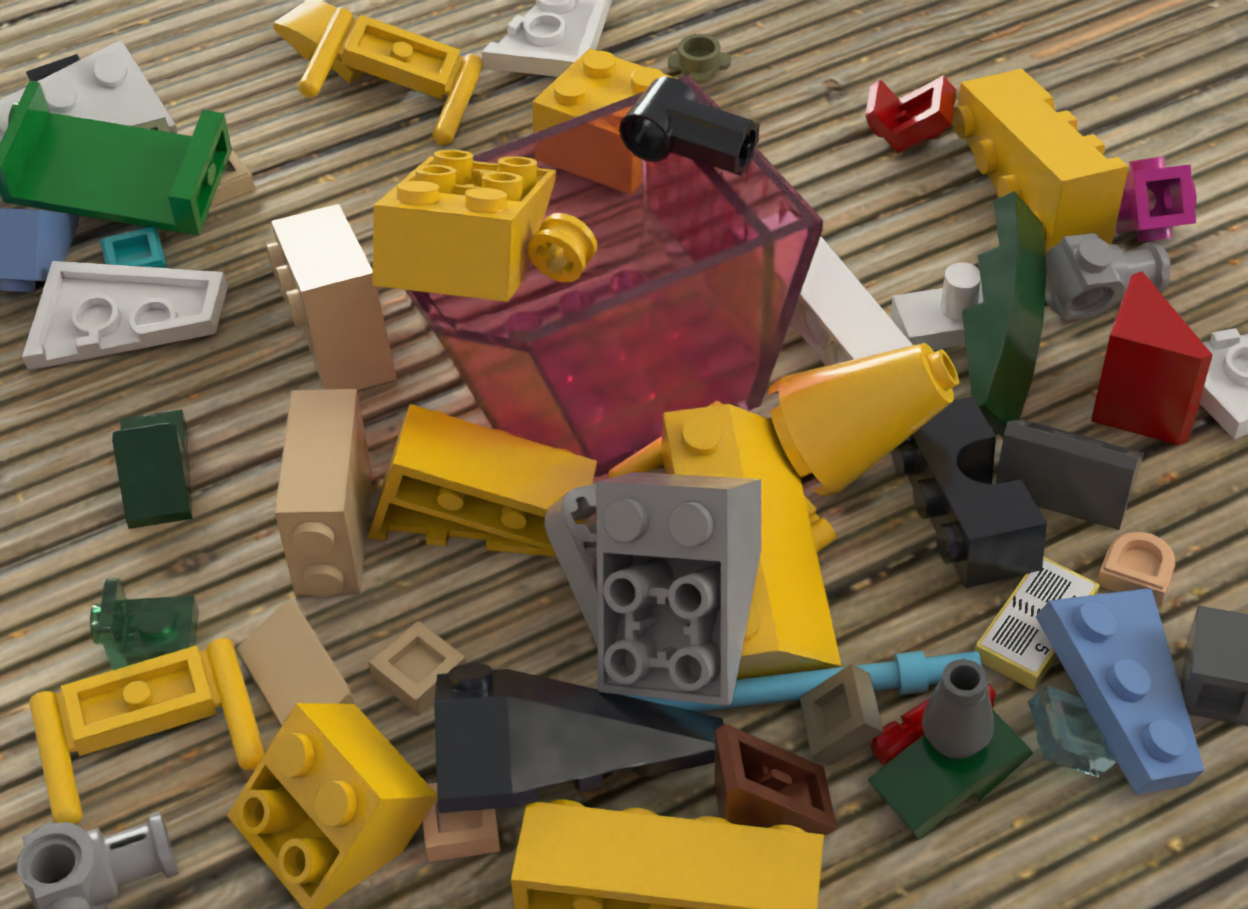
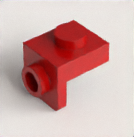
(913, 117)

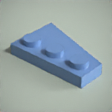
(1128, 683)

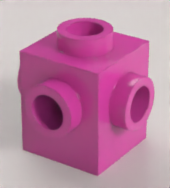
(1156, 199)

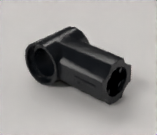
(675, 122)

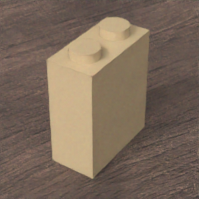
(324, 492)

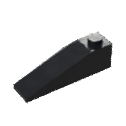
(521, 731)

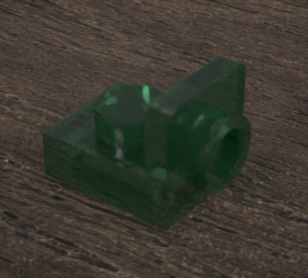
(141, 627)

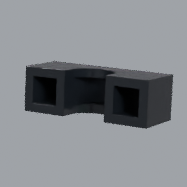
(979, 525)

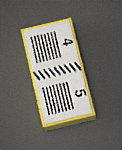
(1015, 639)

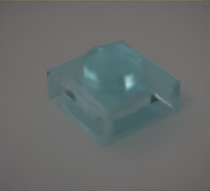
(1069, 732)

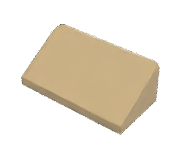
(291, 663)

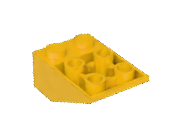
(460, 226)

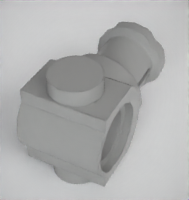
(1091, 276)
(93, 862)

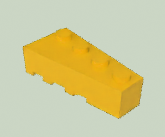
(1040, 156)

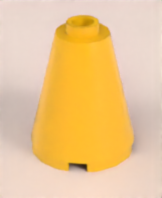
(858, 411)

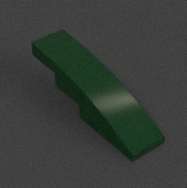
(1008, 324)

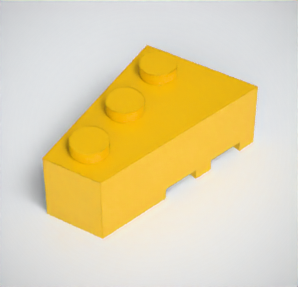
(473, 484)

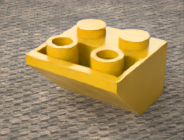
(330, 802)

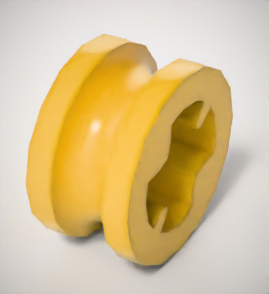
(562, 247)

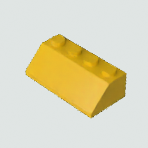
(789, 608)

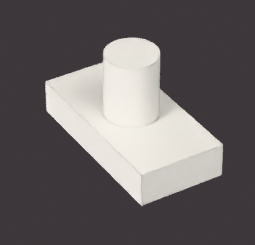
(937, 313)

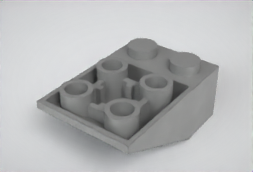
(675, 583)

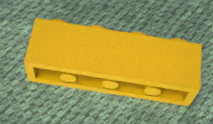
(649, 861)

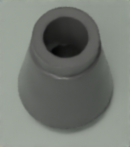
(960, 711)

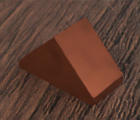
(769, 785)

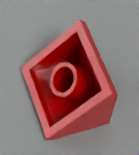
(1151, 368)

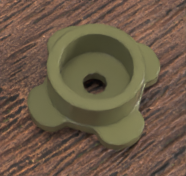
(699, 57)

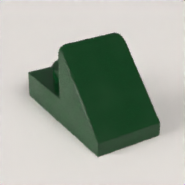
(153, 468)

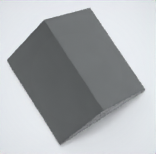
(1070, 471)

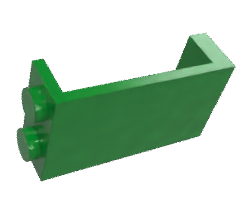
(111, 167)

